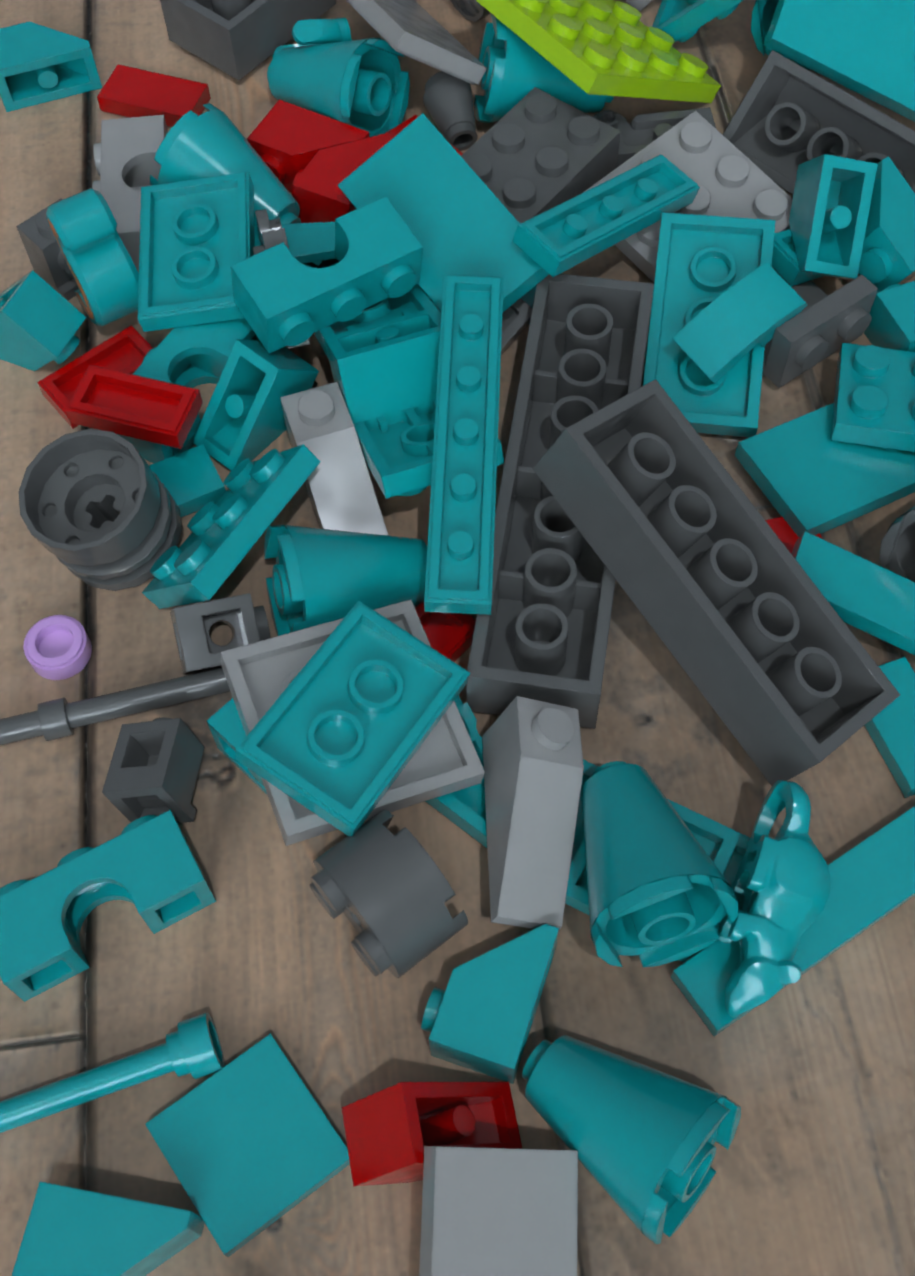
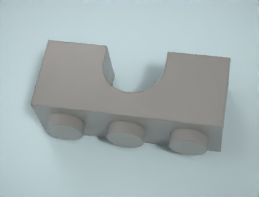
(124, 166)

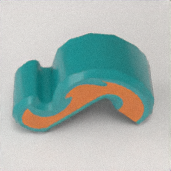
(95, 256)

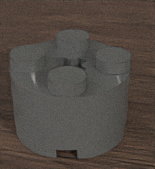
(388, 895)

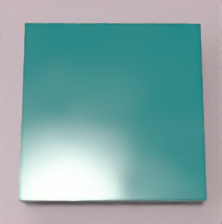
(249, 1144)

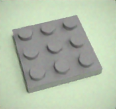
(726, 179)
(266, 668)

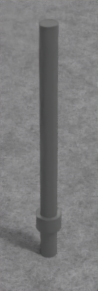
(59, 718)

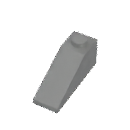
(341, 482)
(531, 810)

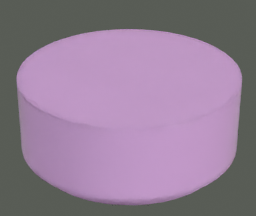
(57, 647)

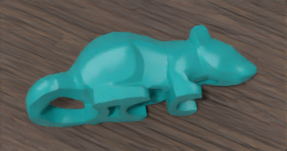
(783, 894)

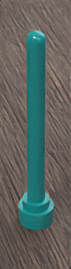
(189, 1050)

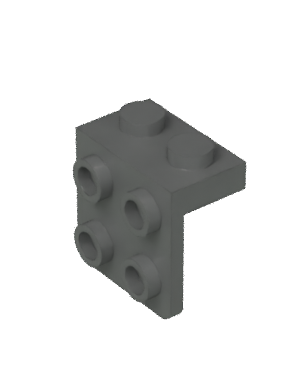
(818, 328)

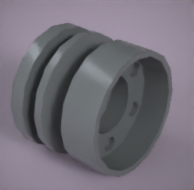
(99, 508)

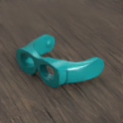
(318, 31)

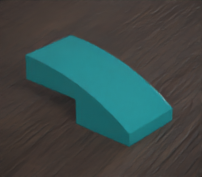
(739, 321)

